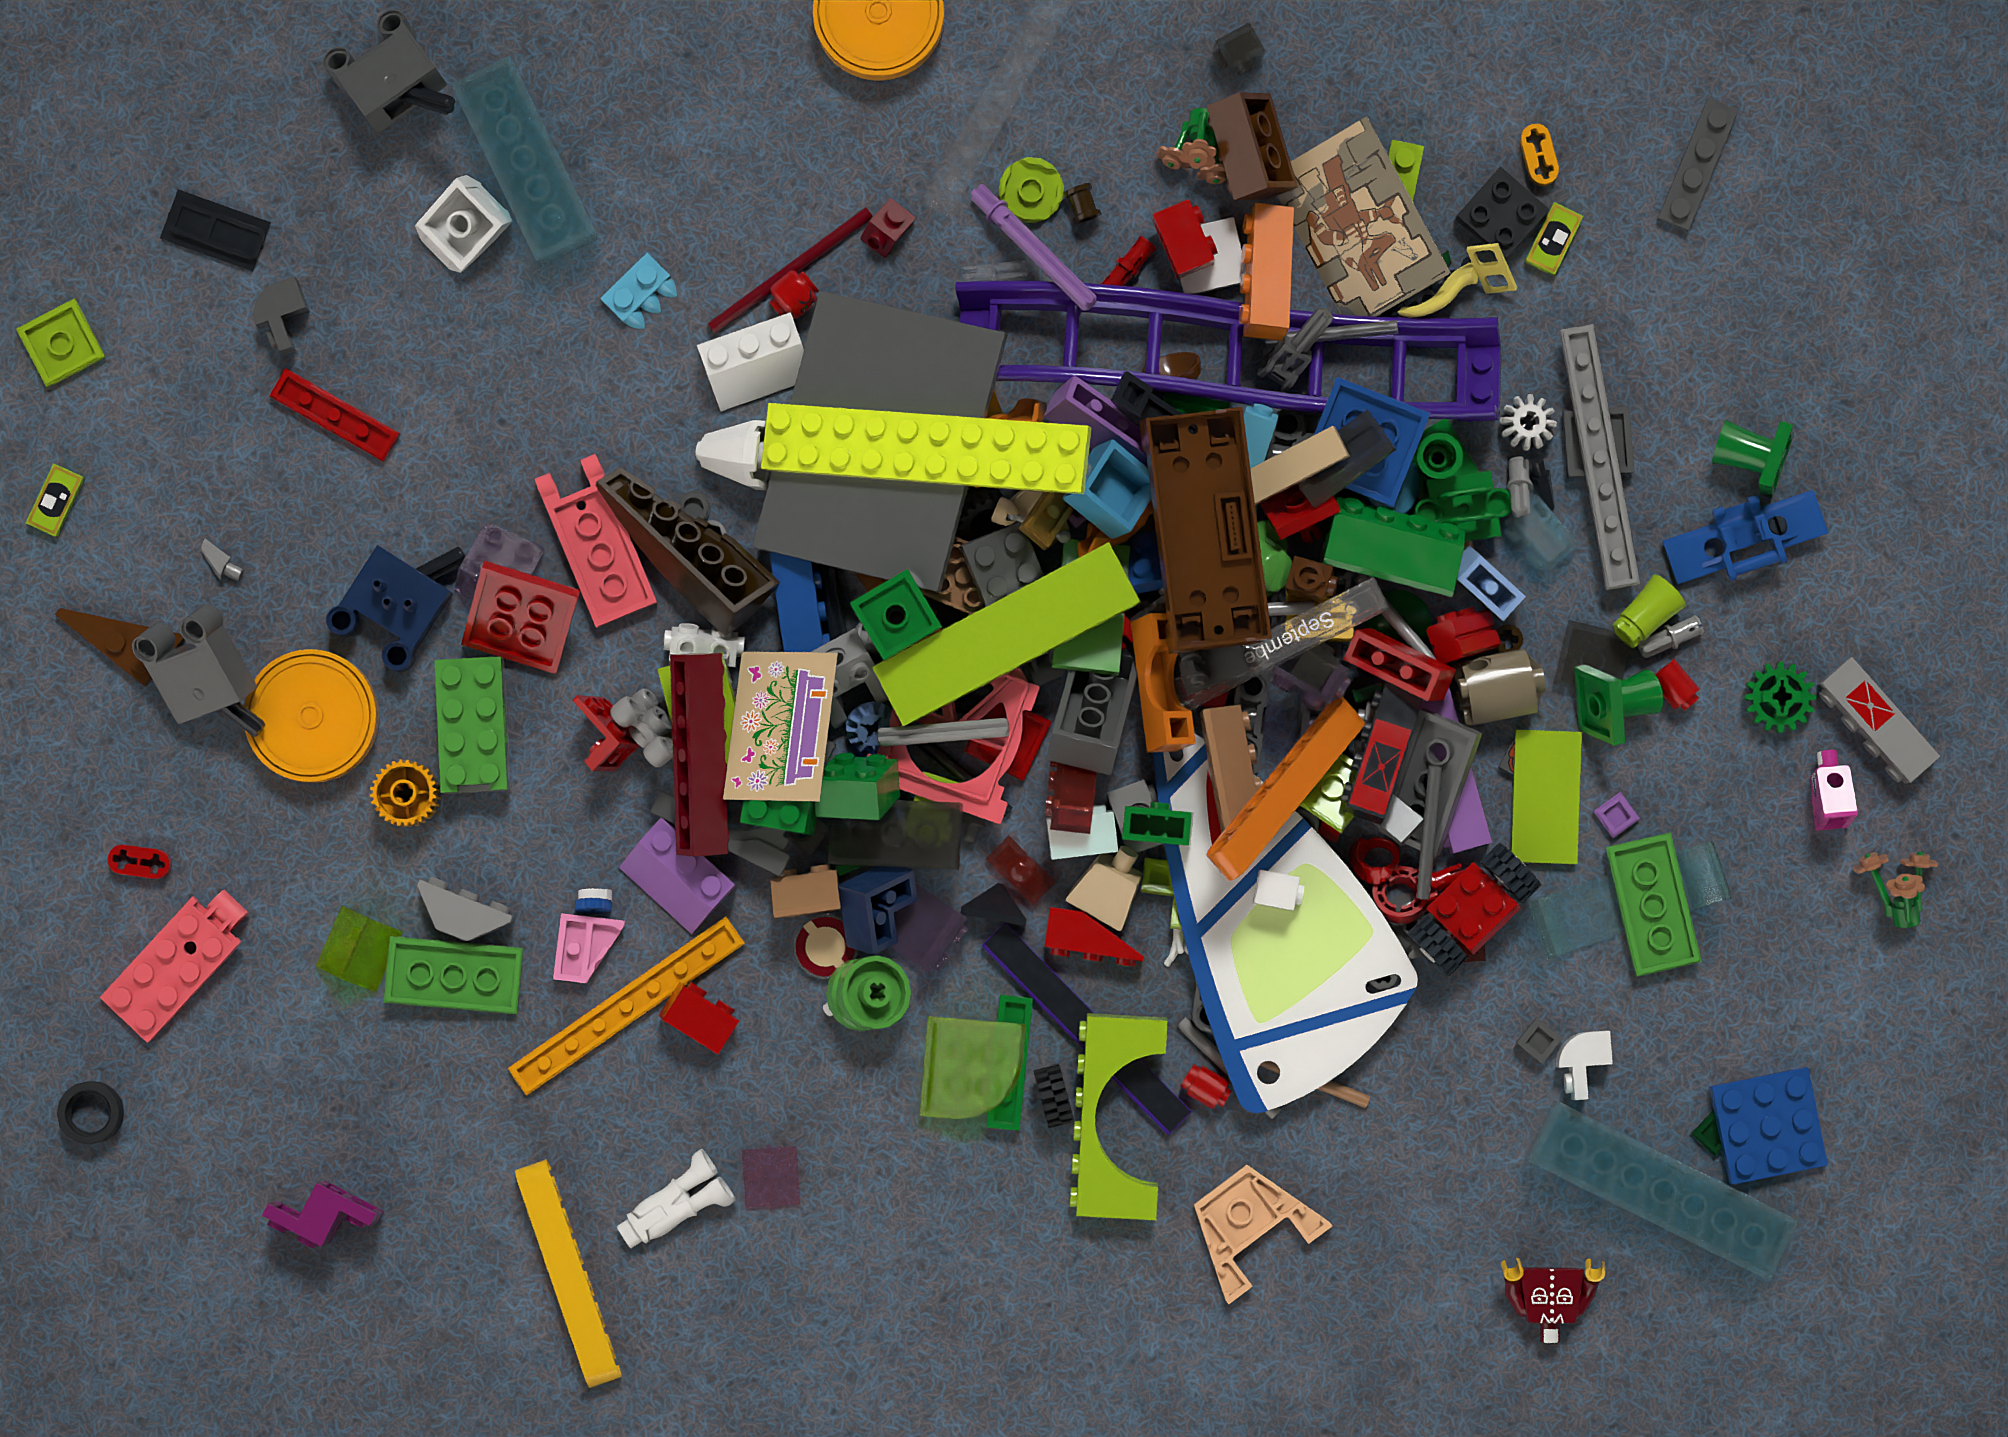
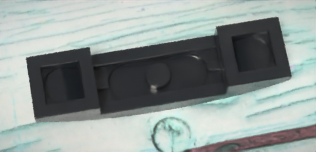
(1137, 402)

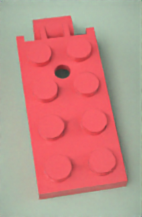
(169, 976)

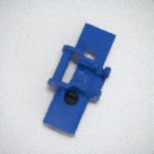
(1742, 526)

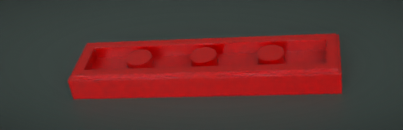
(334, 415)

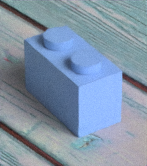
(1488, 584)

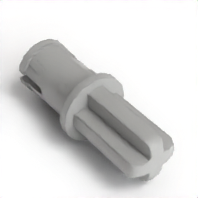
(1519, 486)
(1671, 636)

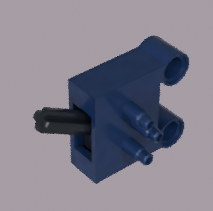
(398, 599)

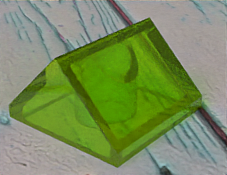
(357, 949)

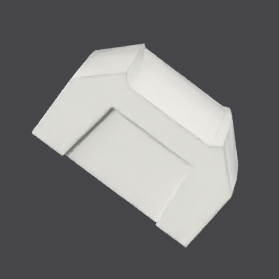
(462, 223)

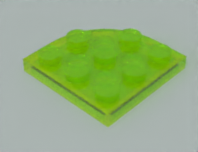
(969, 1066)

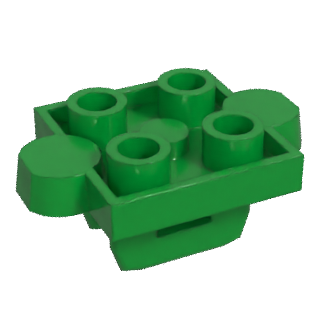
(1465, 504)

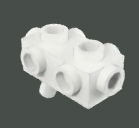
(691, 639)

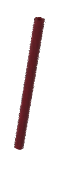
(797, 265)

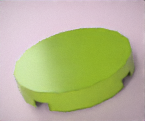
(1032, 202)

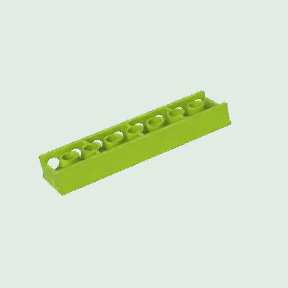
(1006, 634)

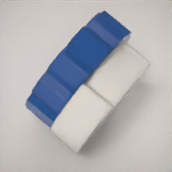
(593, 901)

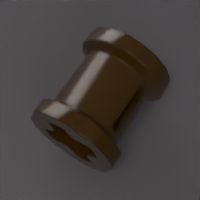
(1082, 203)

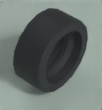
(65, 1107)

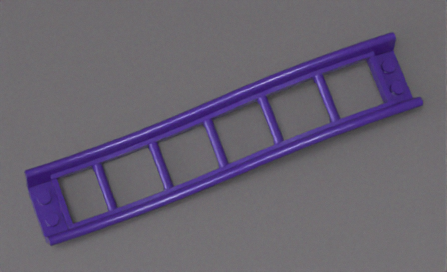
(1475, 338)

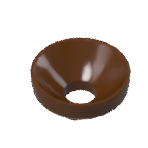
(1179, 365)

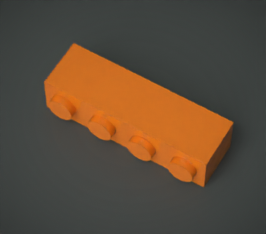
(1267, 271)

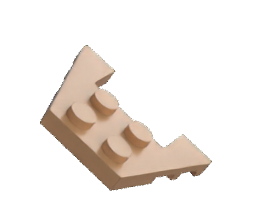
(1241, 1213)

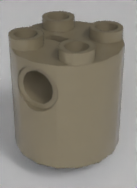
(1498, 687)

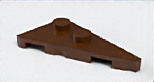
(113, 639)

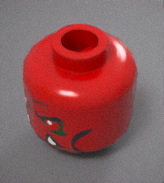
(793, 294)

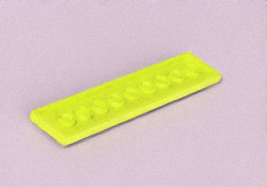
(926, 448)

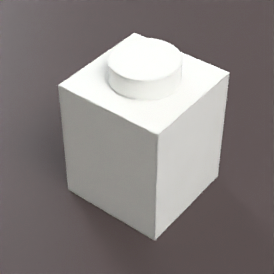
(1278, 890)

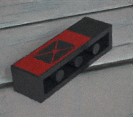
(1382, 753)

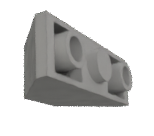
(461, 913)

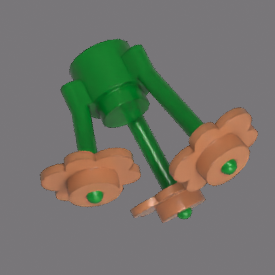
(1196, 153)
(1904, 888)

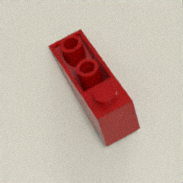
(1080, 933)

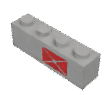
(1878, 721)

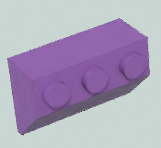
(680, 884)

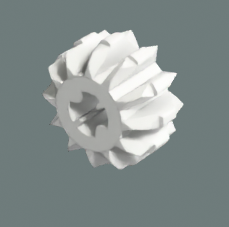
(1535, 431)

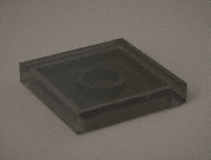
(1591, 647)

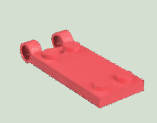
(597, 548)

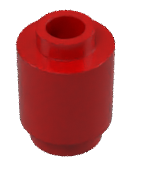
(1206, 1086)

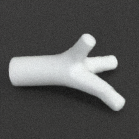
(1178, 946)

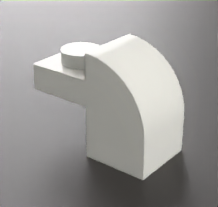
(1582, 1051)

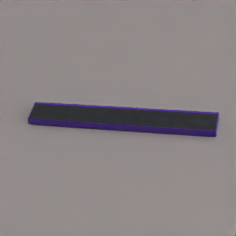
(1068, 1011)

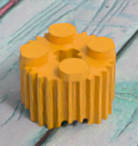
(391, 781)

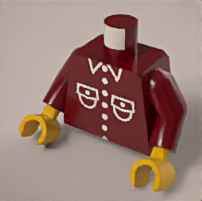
(1551, 1294)

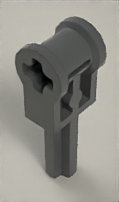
(1293, 355)

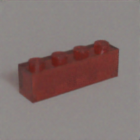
(1072, 799)

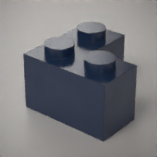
(870, 906)

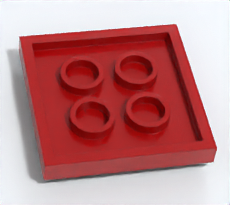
(520, 617)

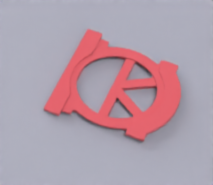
(982, 794)

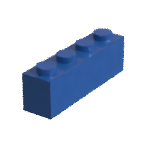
(798, 603)

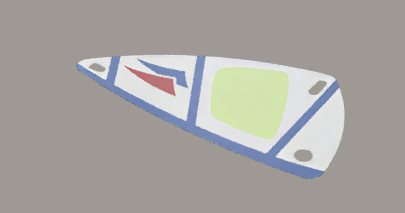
(1275, 977)

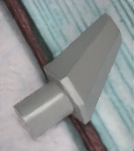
(220, 561)

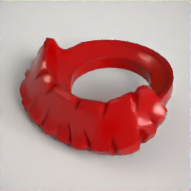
(1373, 875)

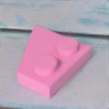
(583, 945)

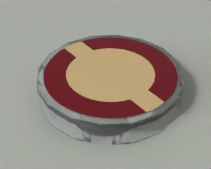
(822, 946)

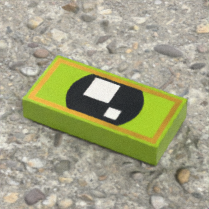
(1553, 239)
(55, 500)

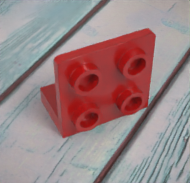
(614, 750)

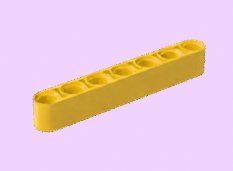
(566, 1273)

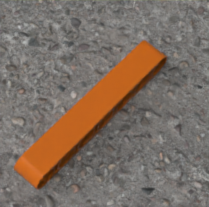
(1285, 789)

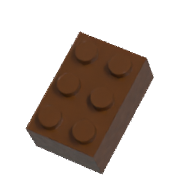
(1251, 146)

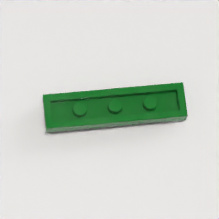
(1008, 1113)

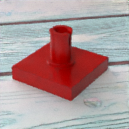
(1293, 512)

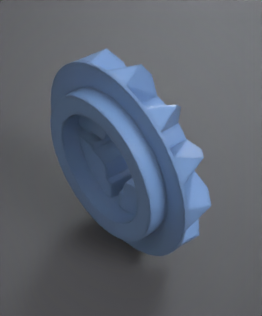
(867, 714)

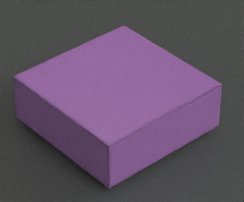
(1616, 815)

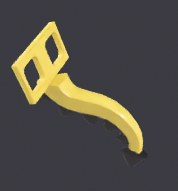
(1467, 274)

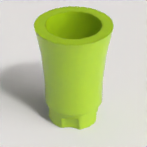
(1648, 611)

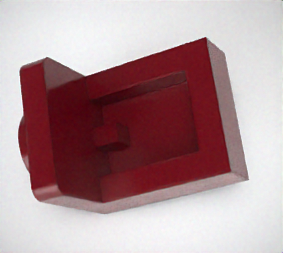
(887, 227)

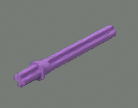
(998, 212)

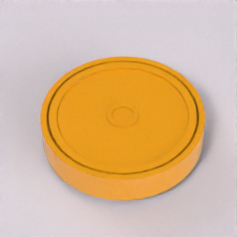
(878, 36)
(315, 716)

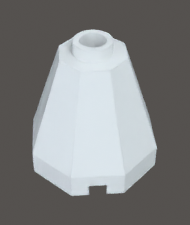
(736, 453)

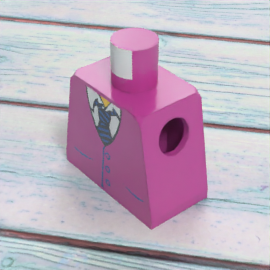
(1832, 806)

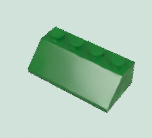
(1394, 546)

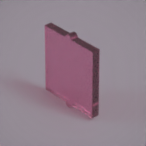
(771, 1176)

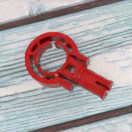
(1409, 876)

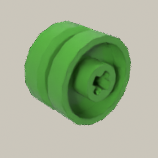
(868, 993)

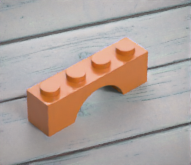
(1165, 720)

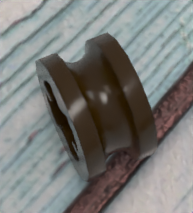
(1515, 632)

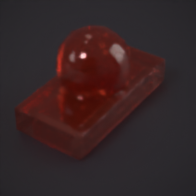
(1020, 870)

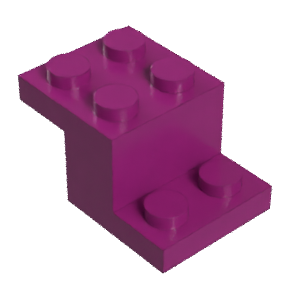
(322, 1214)

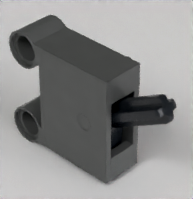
(390, 76)
(200, 674)

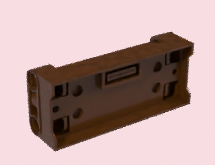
(1206, 530)

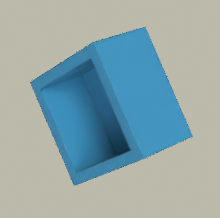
(1114, 490)

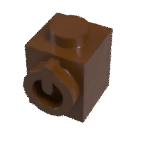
(1311, 580)

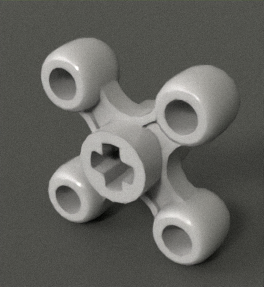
(648, 725)

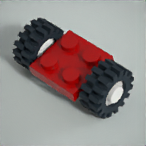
(1474, 908)

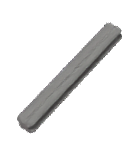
(943, 732)

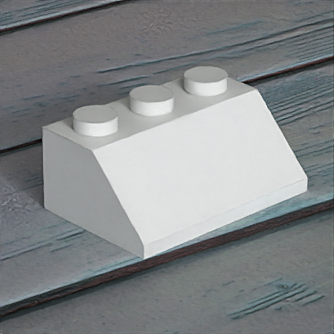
(753, 361)

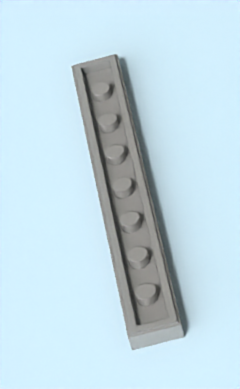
(1599, 457)

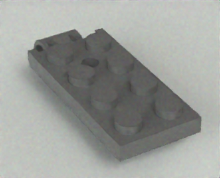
(1001, 565)

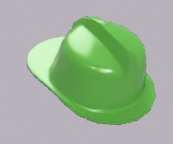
(1274, 558)

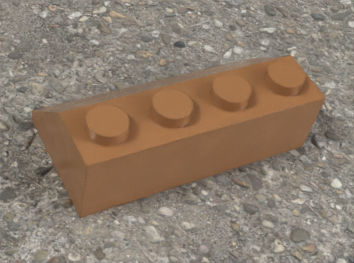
(1229, 759)

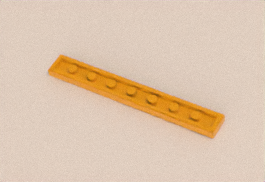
(626, 1006)

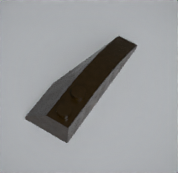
(698, 562)

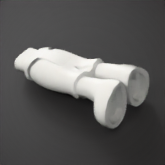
(674, 1204)

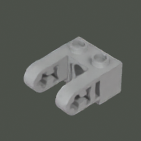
(852, 668)

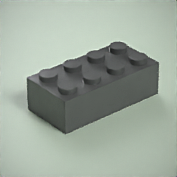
(1093, 717)

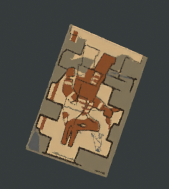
(1361, 224)

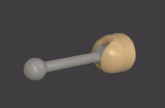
(1008, 513)

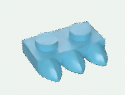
(638, 290)

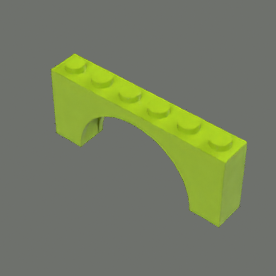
(1101, 1185)

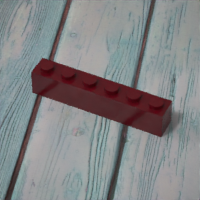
(699, 754)

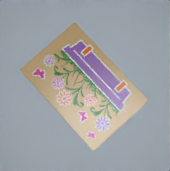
(780, 726)

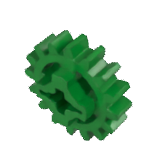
(1765, 697)

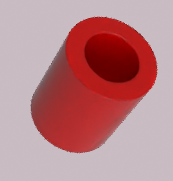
(1677, 685)

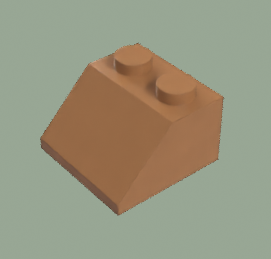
(805, 893)

